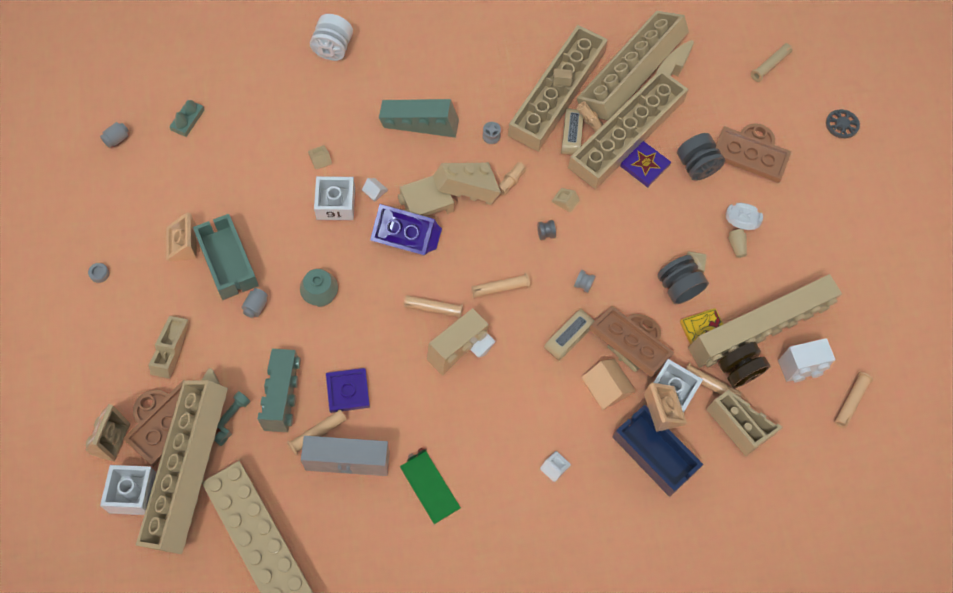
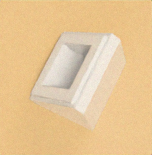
(374, 188)

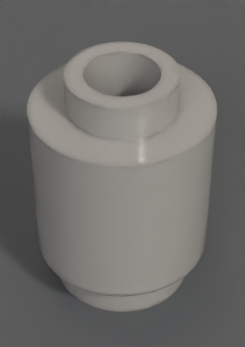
(114, 134)
(254, 303)

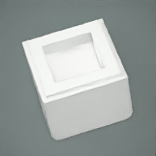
(482, 347)
(555, 466)

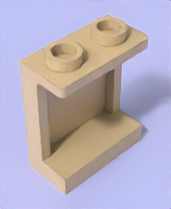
(424, 198)

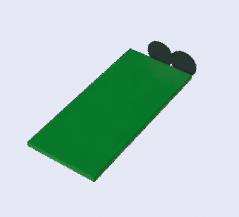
(429, 486)

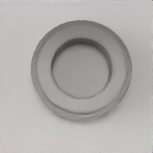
(98, 272)

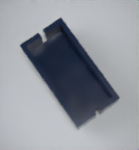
(657, 452)

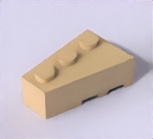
(467, 179)
(741, 422)

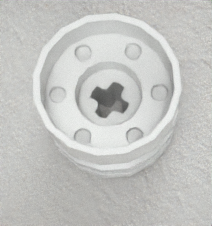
(331, 37)

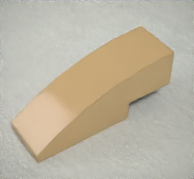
(676, 60)
(168, 347)

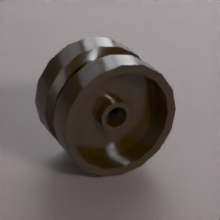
(744, 364)

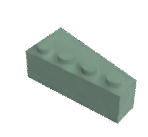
(420, 116)
(279, 391)

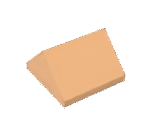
(181, 239)
(608, 383)
(664, 406)

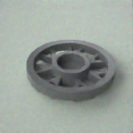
(842, 123)

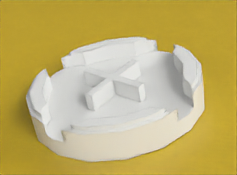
(744, 216)

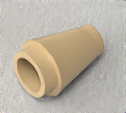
(738, 241)

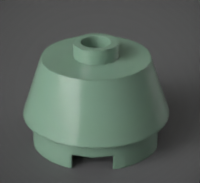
(318, 287)

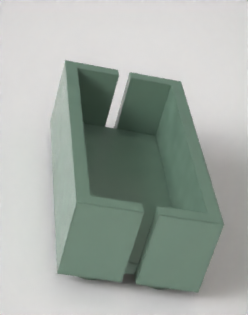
(225, 257)

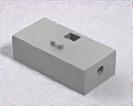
(345, 455)

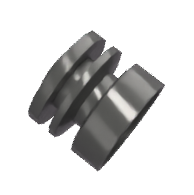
(700, 156)
(682, 279)

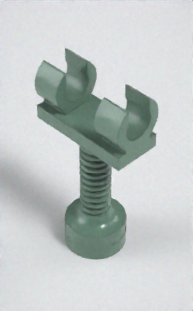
(239, 401)

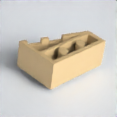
(456, 341)

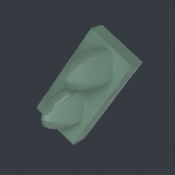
(186, 118)

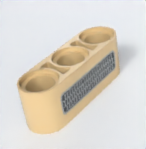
(572, 131)
(569, 334)

